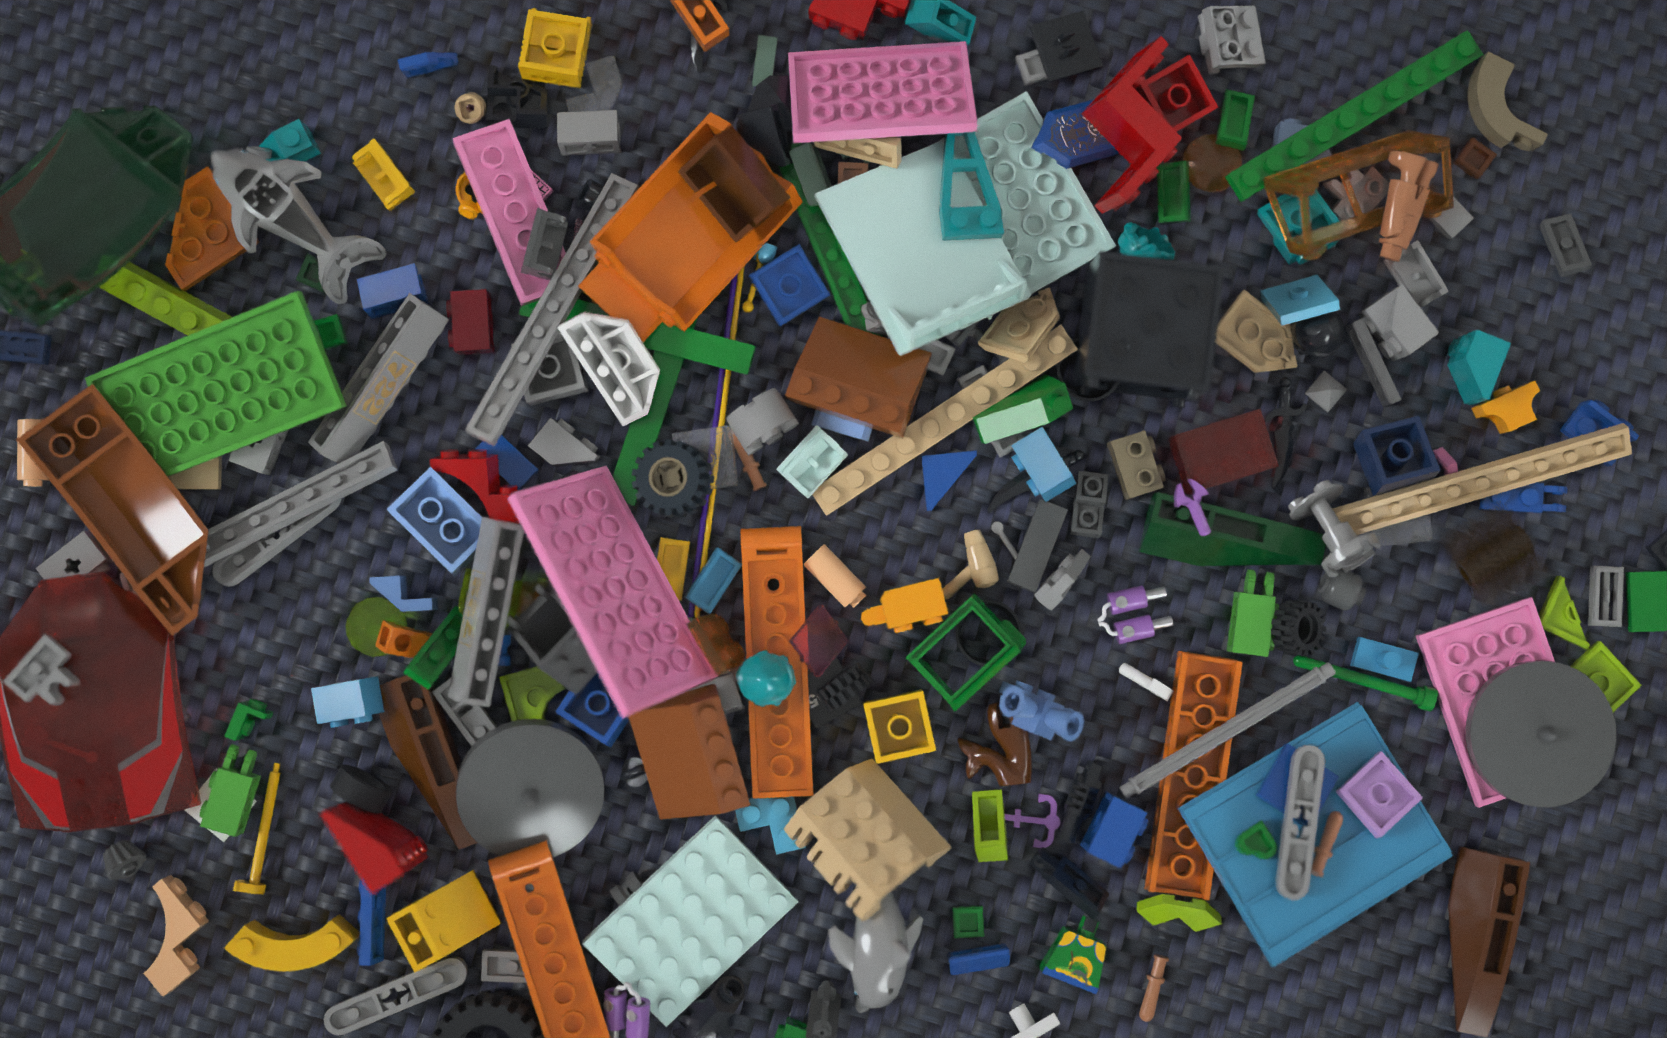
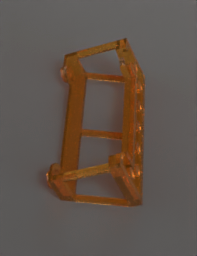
(1304, 179)

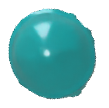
(1145, 242)
(766, 678)

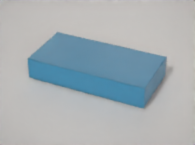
(713, 580)

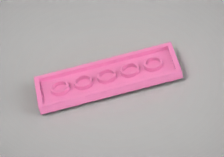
(506, 198)

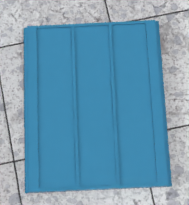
(1361, 866)

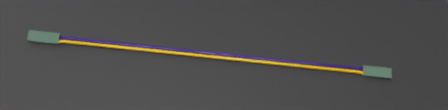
(763, 68)

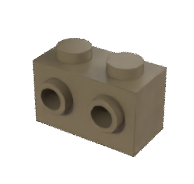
(1136, 464)

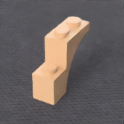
(182, 920)

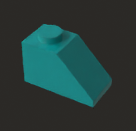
(941, 20)
(292, 142)

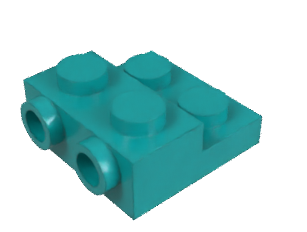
(1320, 216)

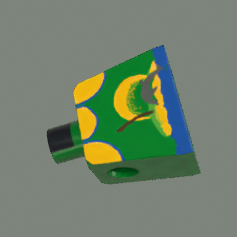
(1076, 956)

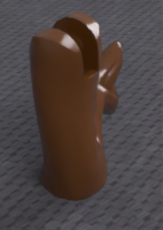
(1009, 769)

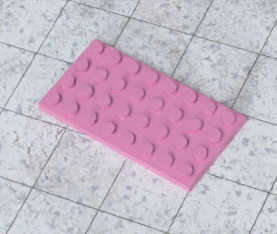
(612, 589)

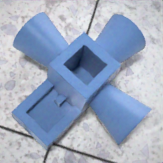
(1039, 712)

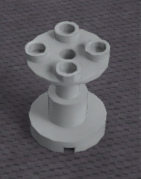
(1345, 546)

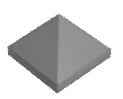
(1325, 391)

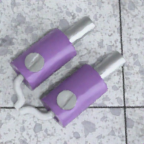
(1130, 600)
(615, 1012)

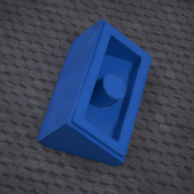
(978, 959)

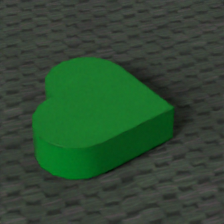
(1256, 842)

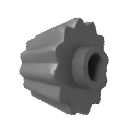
(123, 860)

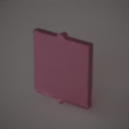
(818, 641)

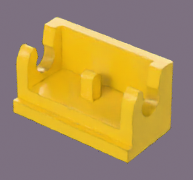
(382, 174)

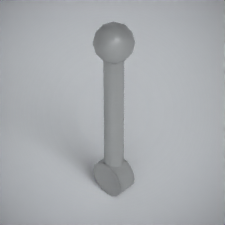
(997, 527)

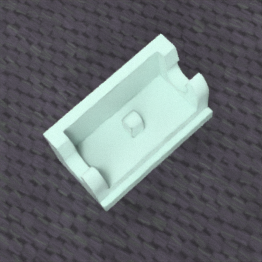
(812, 461)

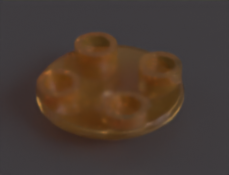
(1210, 163)

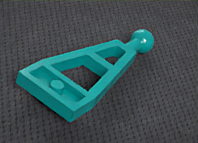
(970, 221)

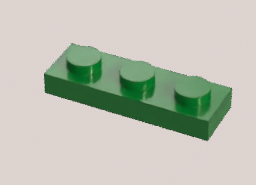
(437, 651)

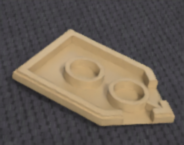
(1022, 327)
(1255, 336)

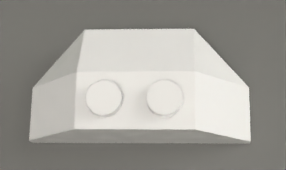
(614, 362)

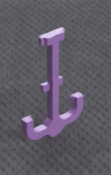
(1051, 821)

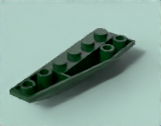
(1233, 539)

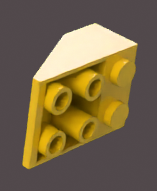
(443, 920)

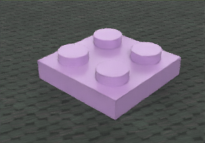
(1379, 794)

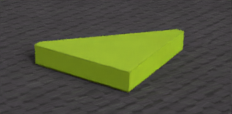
(1560, 615)

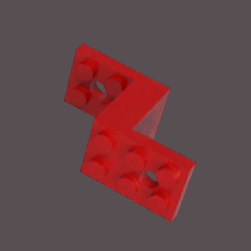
(1132, 127)

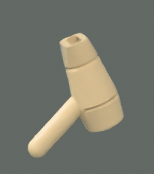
(980, 565)

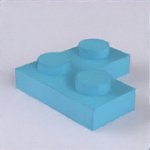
(770, 812)

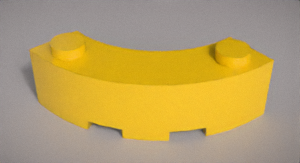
(286, 952)

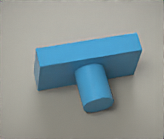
(1384, 659)

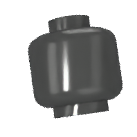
(1342, 590)

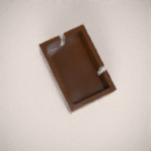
(744, 188)

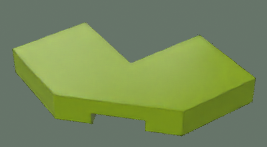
(1164, 907)

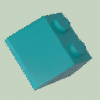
(1476, 364)

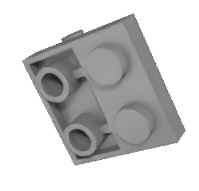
(1230, 38)

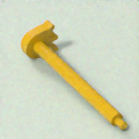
(253, 885)

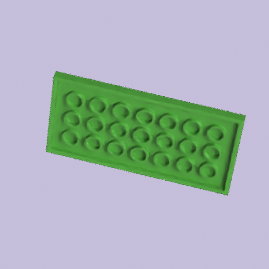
(225, 385)

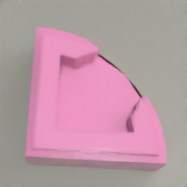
(1446, 461)

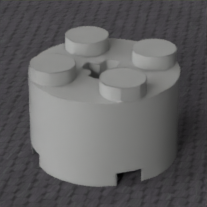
(762, 421)

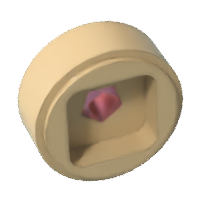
(470, 108)

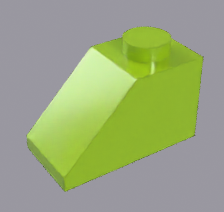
(989, 826)

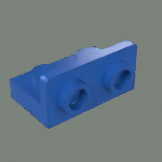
(1591, 417)

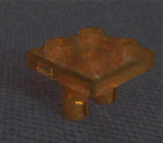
(716, 643)

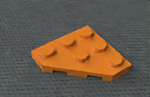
(201, 232)

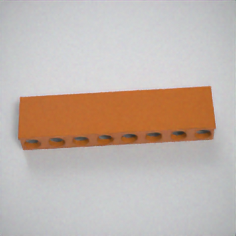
(1201, 701)

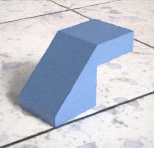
(395, 590)

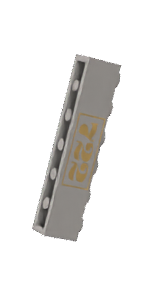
(379, 379)
(486, 612)

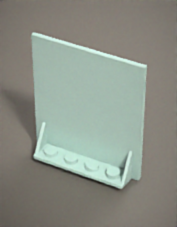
(897, 250)

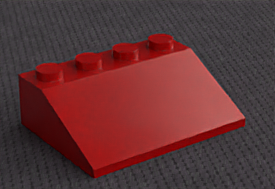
(374, 844)

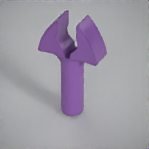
(1193, 505)

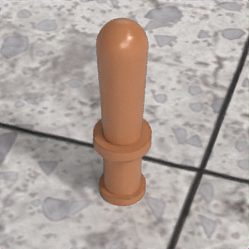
(750, 466)
(1327, 840)
(1152, 991)

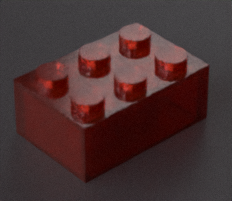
(1223, 451)

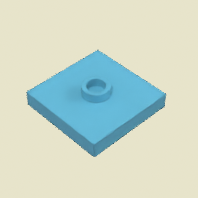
(1299, 300)

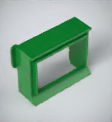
(1004, 630)

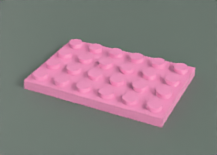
(881, 92)
(1466, 656)

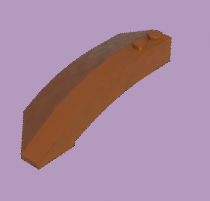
(124, 503)

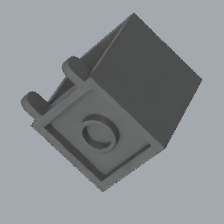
(553, 640)

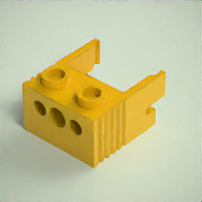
(554, 48)

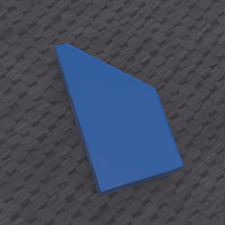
(427, 63)

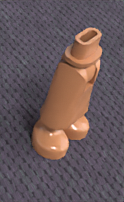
(1405, 202)

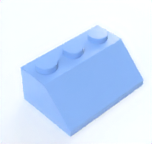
(439, 520)

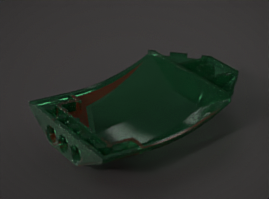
(87, 206)

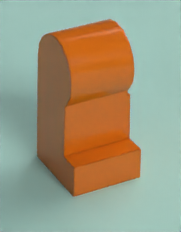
(400, 639)

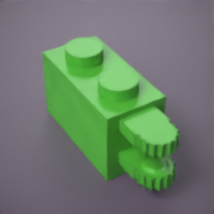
(1252, 618)
(231, 794)

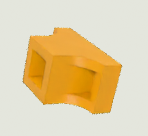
(1509, 407)

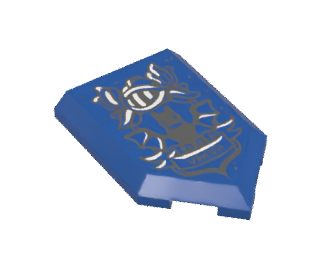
(1072, 138)

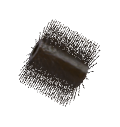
(1494, 556)

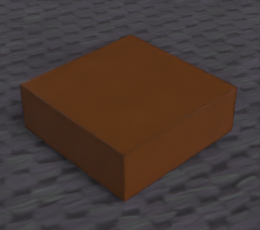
(1474, 158)

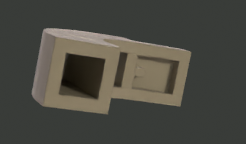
(1490, 109)

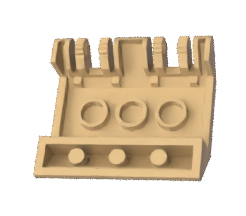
(865, 835)

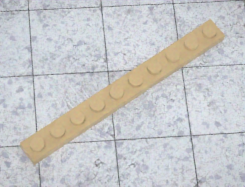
(941, 422)
(1486, 479)

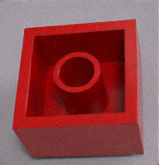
(1178, 93)

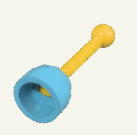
(763, 256)

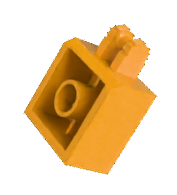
(908, 605)

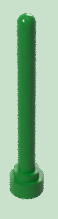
(1423, 697)

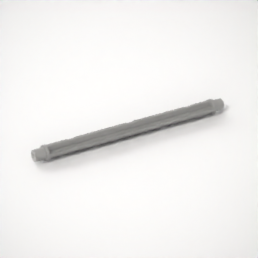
(1227, 730)

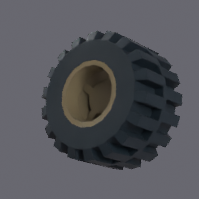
(672, 478)

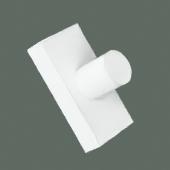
(1027, 1025)

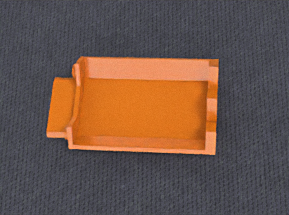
(667, 251)

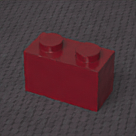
(471, 322)

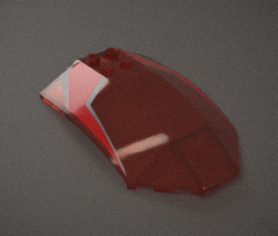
(120, 735)

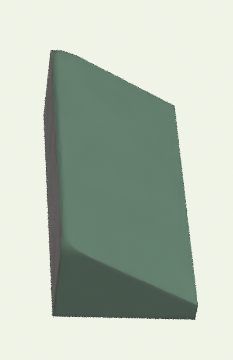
(810, 171)

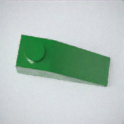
(1024, 409)

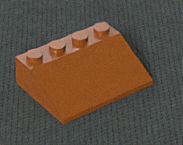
(858, 377)
(689, 755)

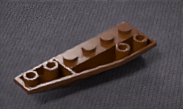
(425, 748)
(1483, 932)

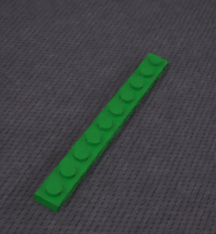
(1355, 114)

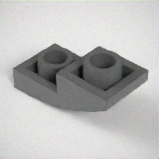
(1089, 504)

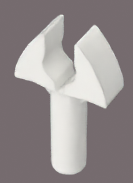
(1145, 681)

